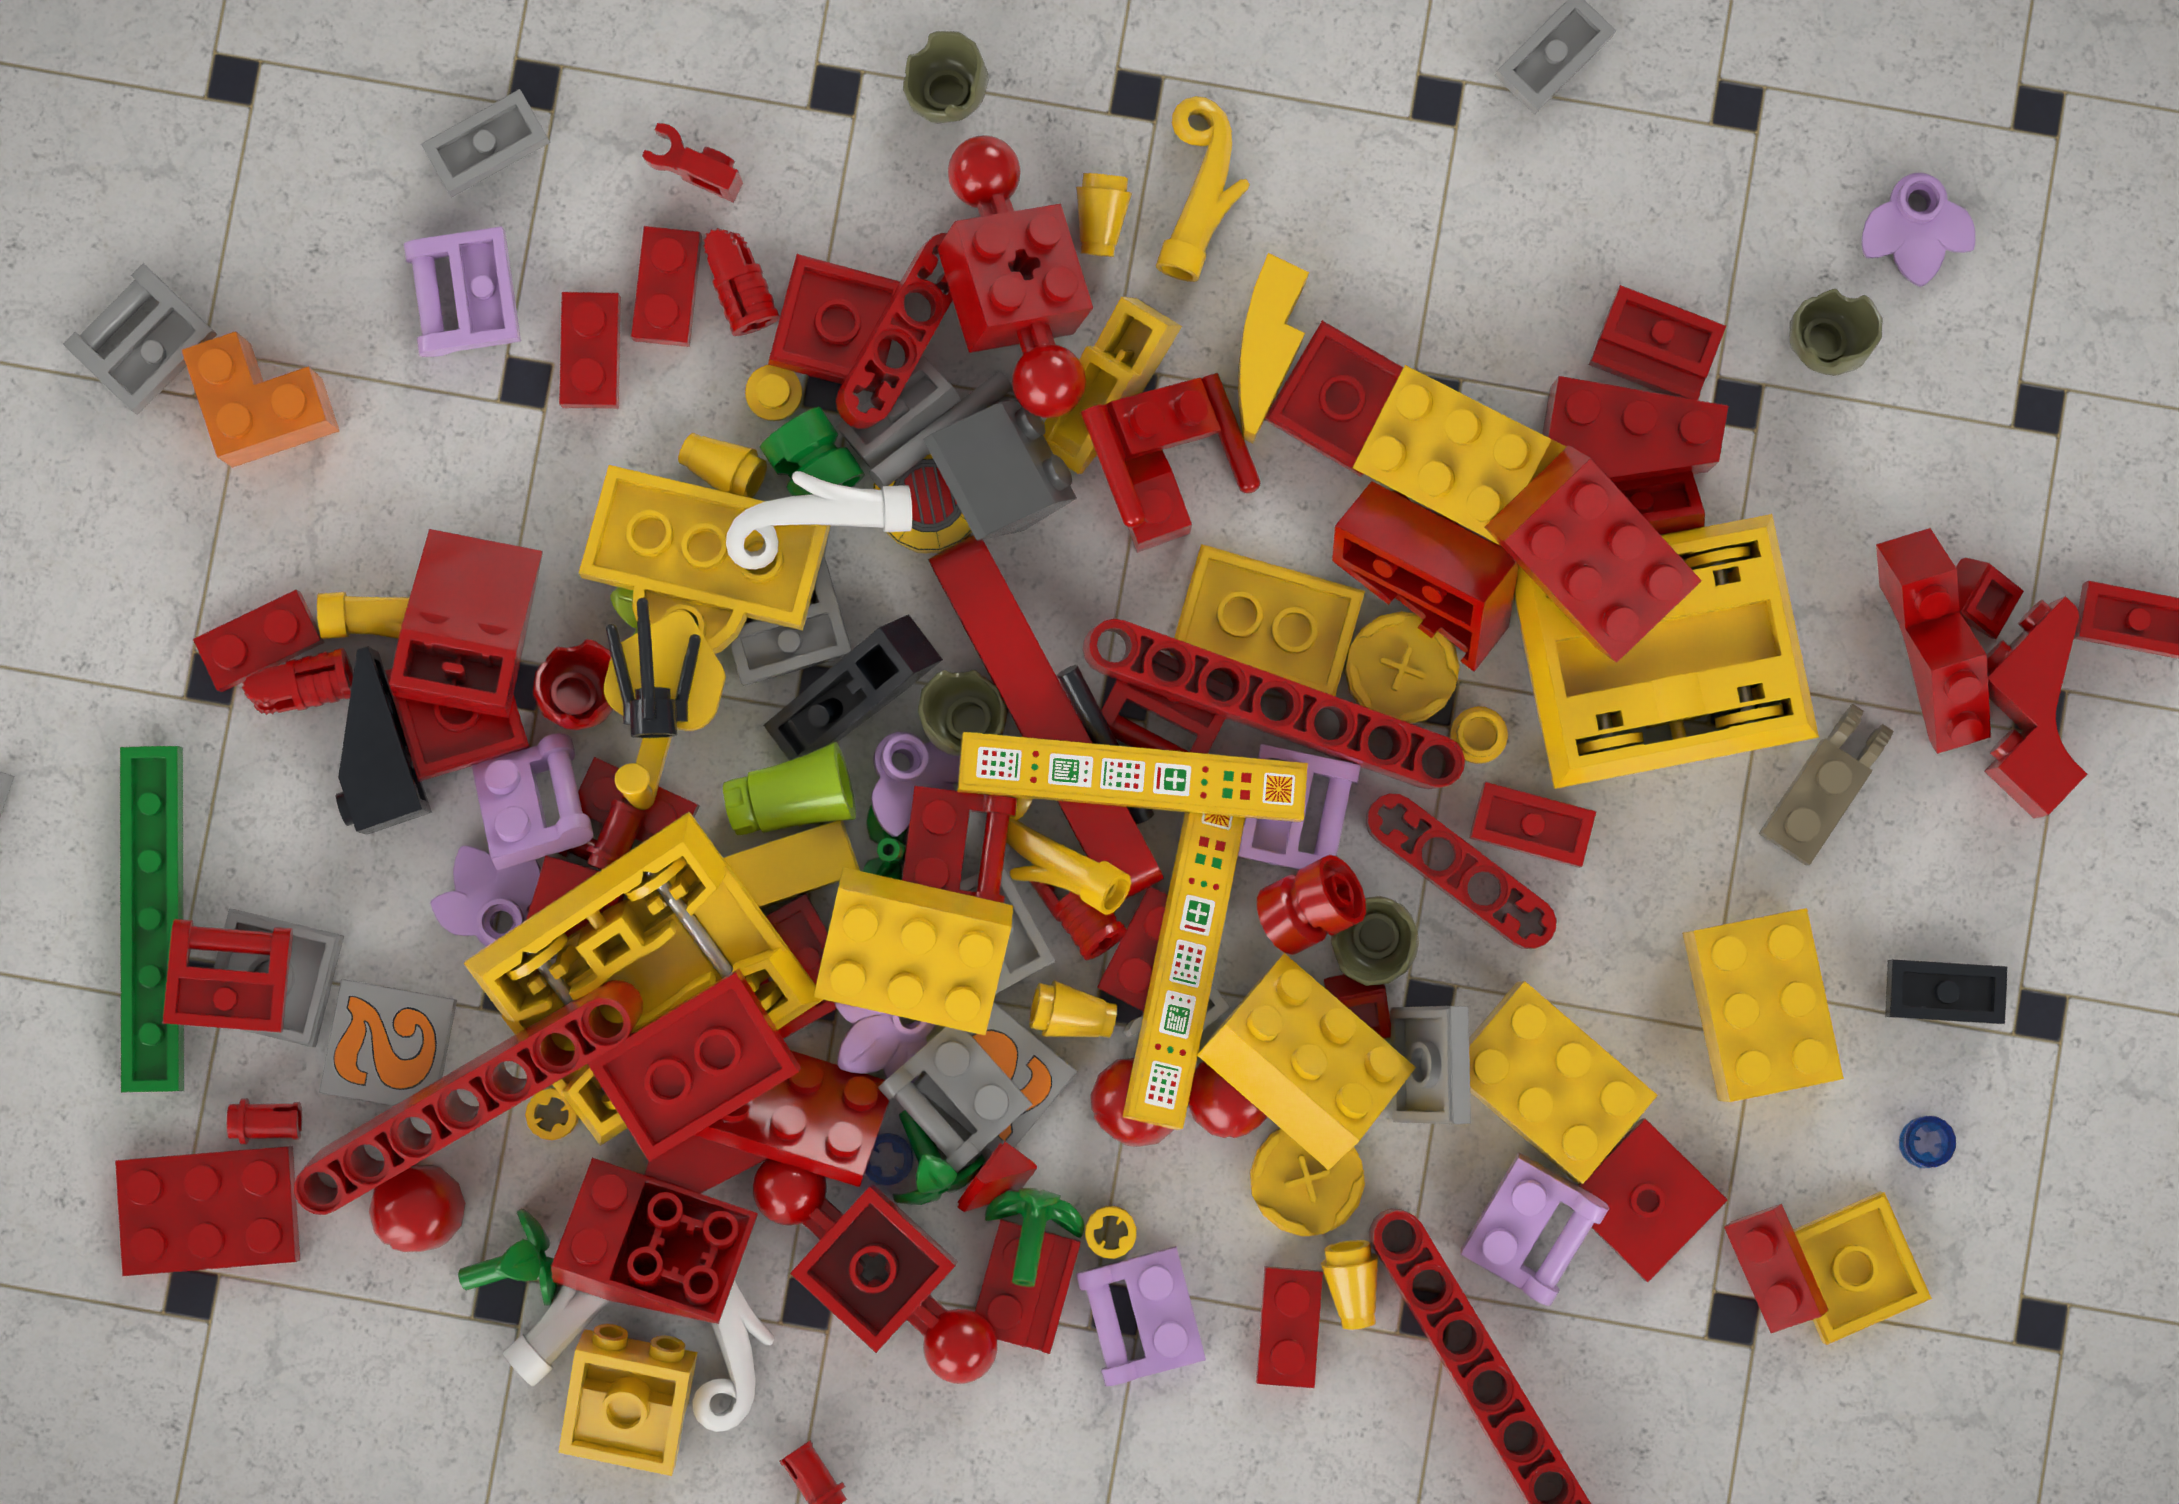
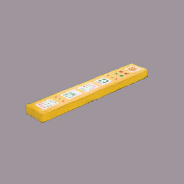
(1132, 777)
(1183, 969)

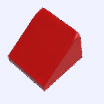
(1985, 596)
(1364, 1001)
(1002, 1172)

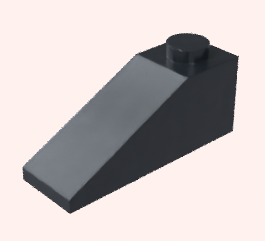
(854, 688)
(375, 758)

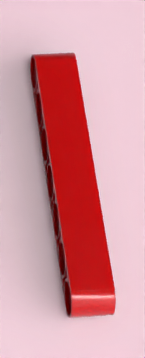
(1035, 697)
(1301, 705)
(451, 1117)
(1478, 1356)

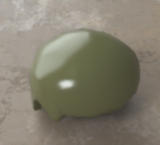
(946, 78)
(1835, 332)
(958, 705)
(1378, 946)

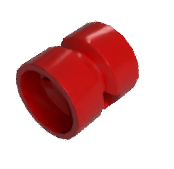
(1310, 904)

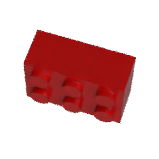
(1593, 553)

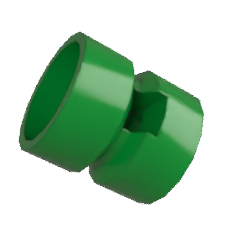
(810, 447)

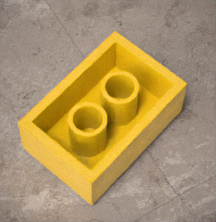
(1452, 451)
(914, 951)
(1763, 1005)
(1307, 1061)
(1553, 1082)

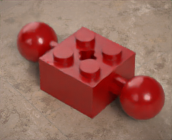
(1015, 277)
(956, 1342)

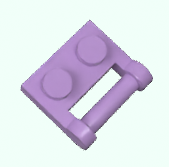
(480, 289)
(514, 808)
(1277, 840)
(1517, 1219)
(1160, 1310)

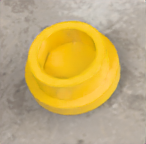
(773, 393)
(1479, 734)

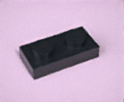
(1946, 991)

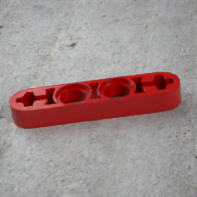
(897, 326)
(1456, 877)

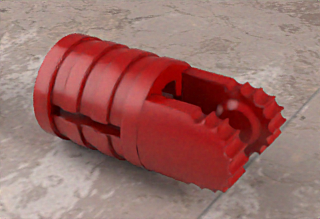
(739, 283)
(301, 683)
(1087, 926)

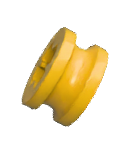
(559, 1130)
(1125, 1241)

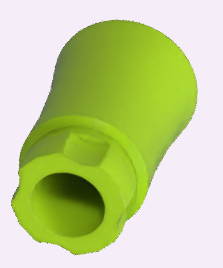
(792, 793)

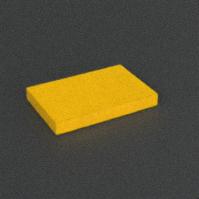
(1270, 617)

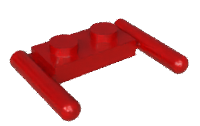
(1159, 422)

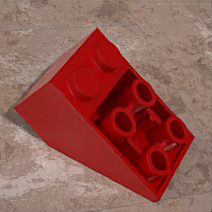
(466, 623)
(652, 1244)

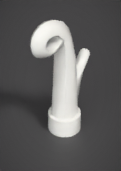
(827, 505)
(553, 1333)
(738, 1356)

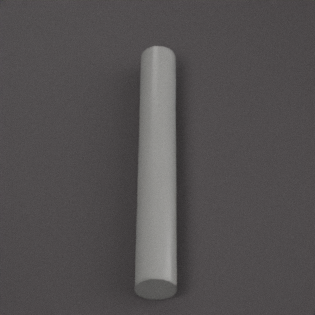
(916, 449)

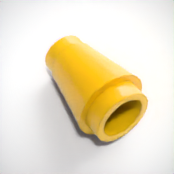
(1101, 212)
(724, 464)
(1070, 1012)
(1352, 1280)

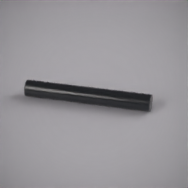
(1093, 721)

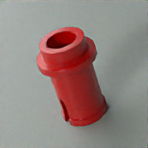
(616, 834)
(263, 1121)
(812, 1476)

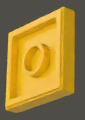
(1860, 1267)

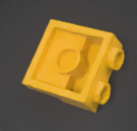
(627, 1399)

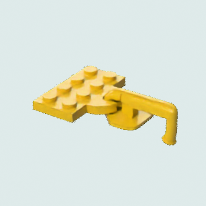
(672, 550)

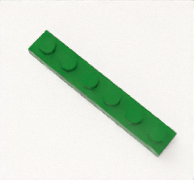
(148, 905)

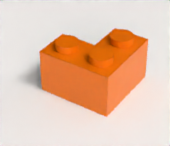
(252, 415)

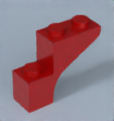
(1940, 645)
(2027, 686)

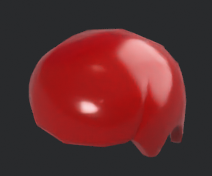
(572, 685)
(1108, 1105)
(1220, 1106)
(417, 1209)

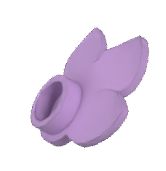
(1917, 237)
(895, 788)
(485, 893)
(878, 1041)

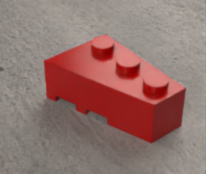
(1635, 430)
(1431, 567)

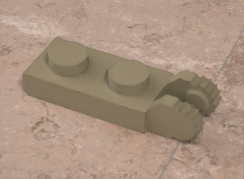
(1823, 790)

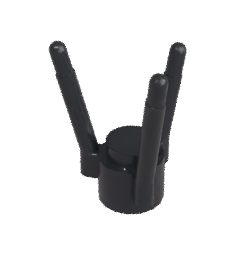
(651, 710)

